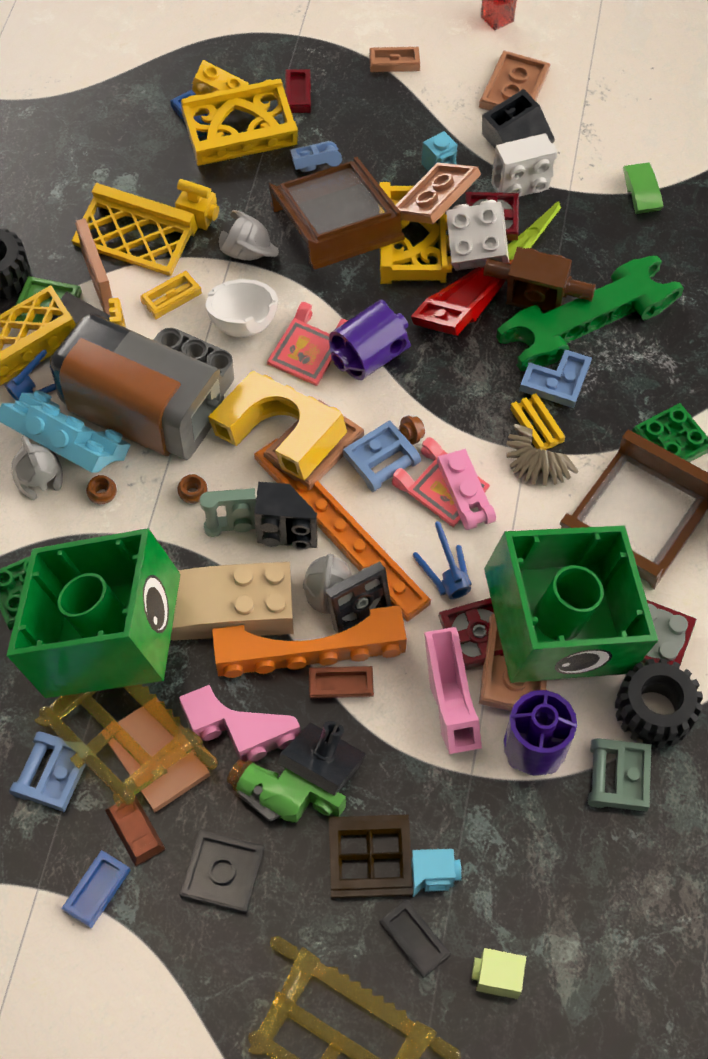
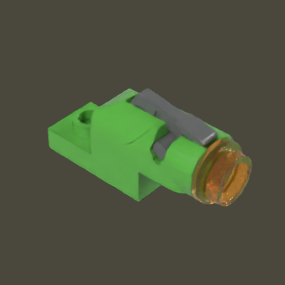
(282, 796)

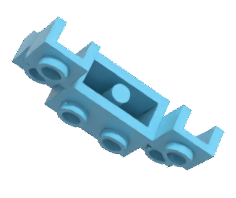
(65, 435)

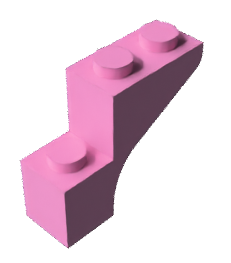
(451, 691)
(249, 732)

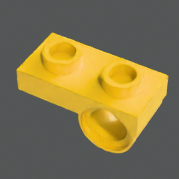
(212, 78)

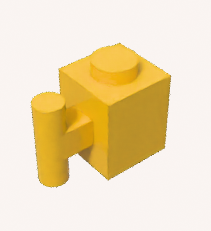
(199, 201)

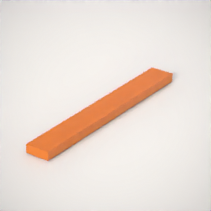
(353, 539)

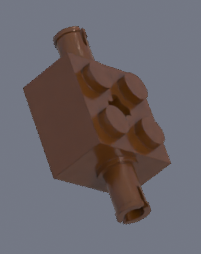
(538, 279)

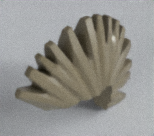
(535, 461)

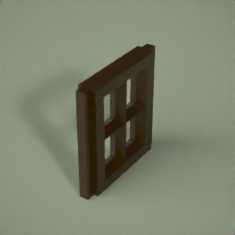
(370, 886)

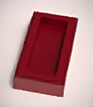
(298, 90)

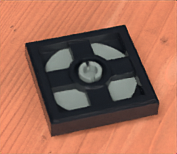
(356, 595)

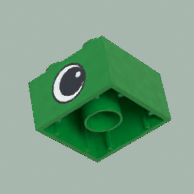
(569, 603)
(95, 614)

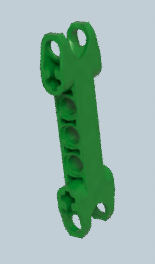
(628, 293)

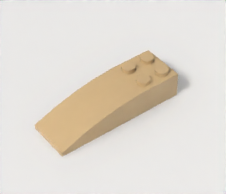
(234, 596)

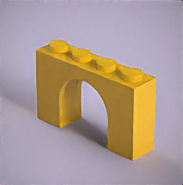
(262, 397)

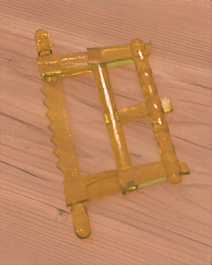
(151, 766)
(284, 1005)

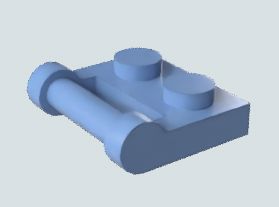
(309, 156)
(376, 448)
(58, 776)

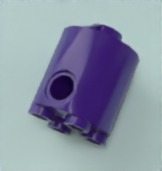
(369, 340)
(539, 732)

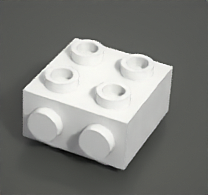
(524, 165)
(477, 234)

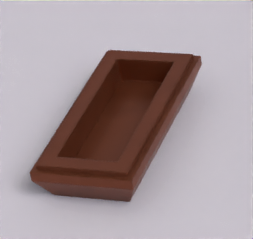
(341, 682)
(135, 831)

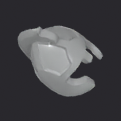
(246, 239)
(35, 467)
(321, 576)

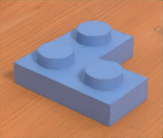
(560, 385)

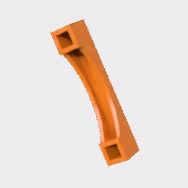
(244, 652)

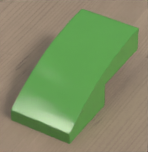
(644, 187)

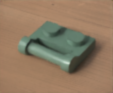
(239, 511)
(631, 775)

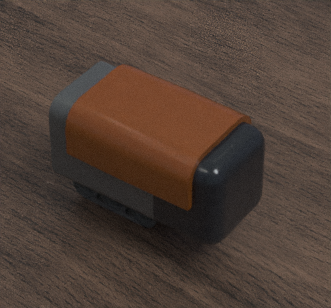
(142, 386)

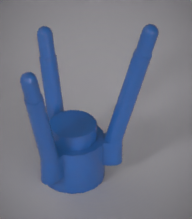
(23, 383)
(455, 580)

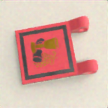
(303, 348)
(430, 486)

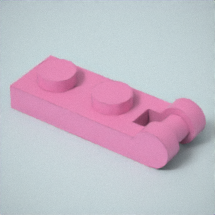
(465, 489)

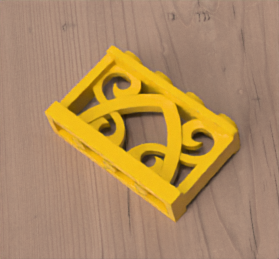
(243, 98)
(392, 258)

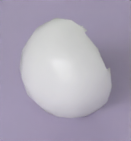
(242, 307)

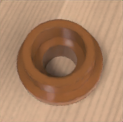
(412, 428)
(189, 482)
(98, 483)

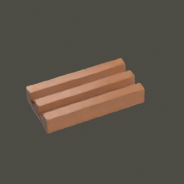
(394, 59)

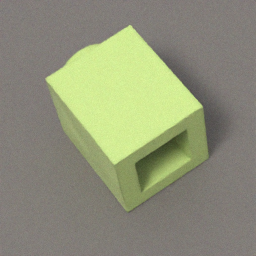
(499, 973)

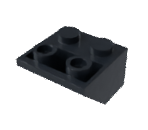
(515, 120)
(284, 517)

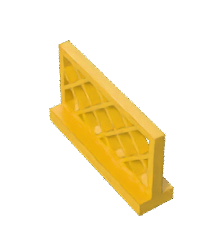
(146, 212)
(46, 337)

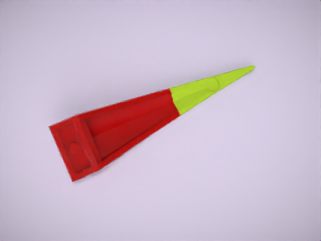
(468, 297)

